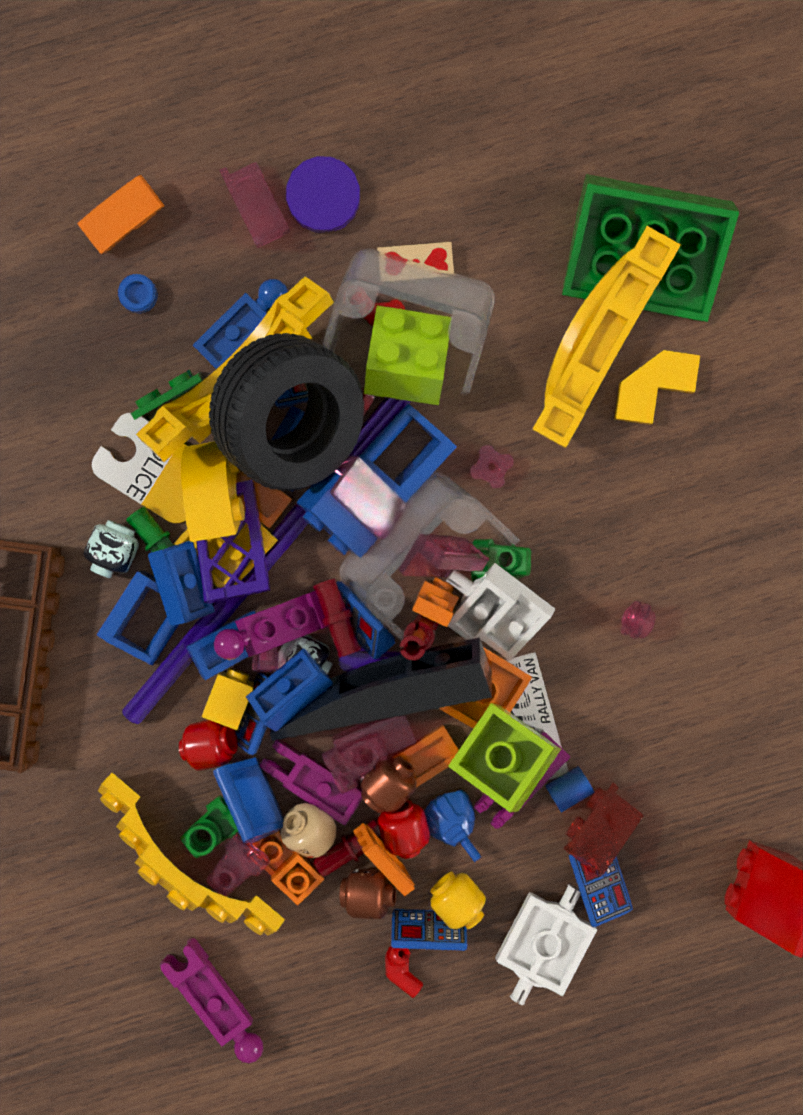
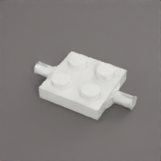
(545, 944)

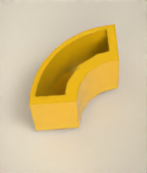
(209, 493)

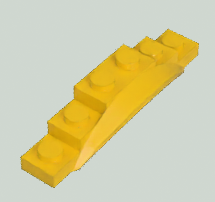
(599, 334)
(190, 412)
(158, 869)

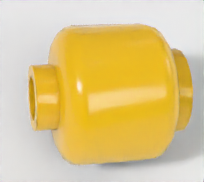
(458, 901)

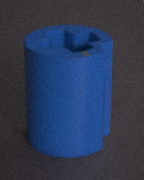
(569, 789)

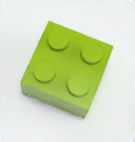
(407, 355)
(504, 758)

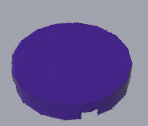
(323, 194)

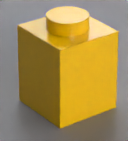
(228, 698)

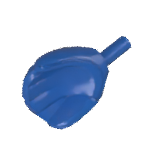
(452, 820)

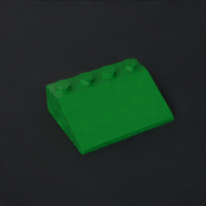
(615, 216)

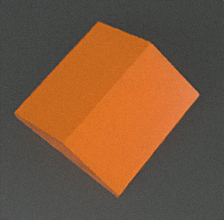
(507, 687)

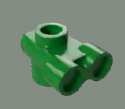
(499, 554)
(217, 822)

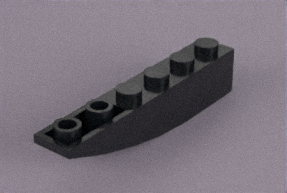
(397, 687)

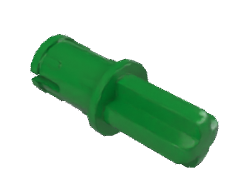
(149, 530)

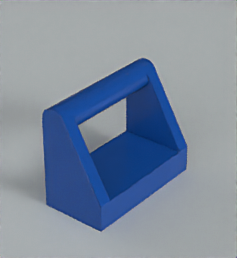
(422, 465)
(124, 611)
(250, 799)

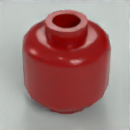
(207, 745)
(404, 830)

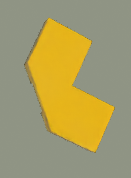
(639, 391)

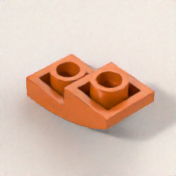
(120, 214)
(436, 601)
(289, 870)

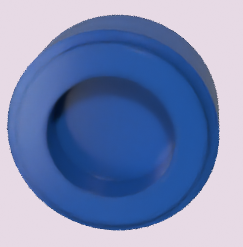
(137, 293)

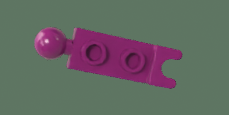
(271, 627)
(213, 1000)

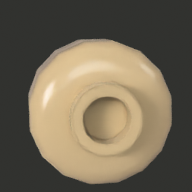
(308, 830)

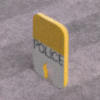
(144, 476)

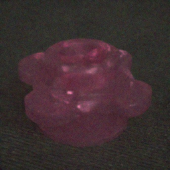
(496, 476)
(638, 620)

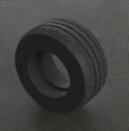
(251, 387)

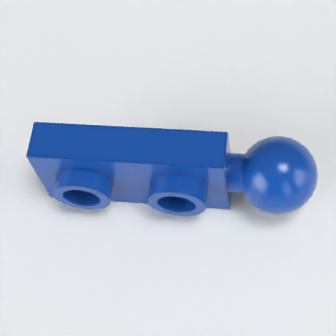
(238, 323)

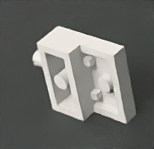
(498, 610)

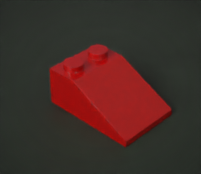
(769, 895)

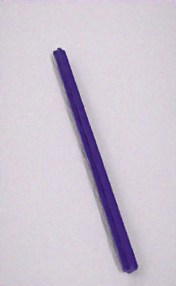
(286, 533)

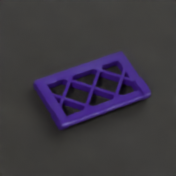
(256, 553)

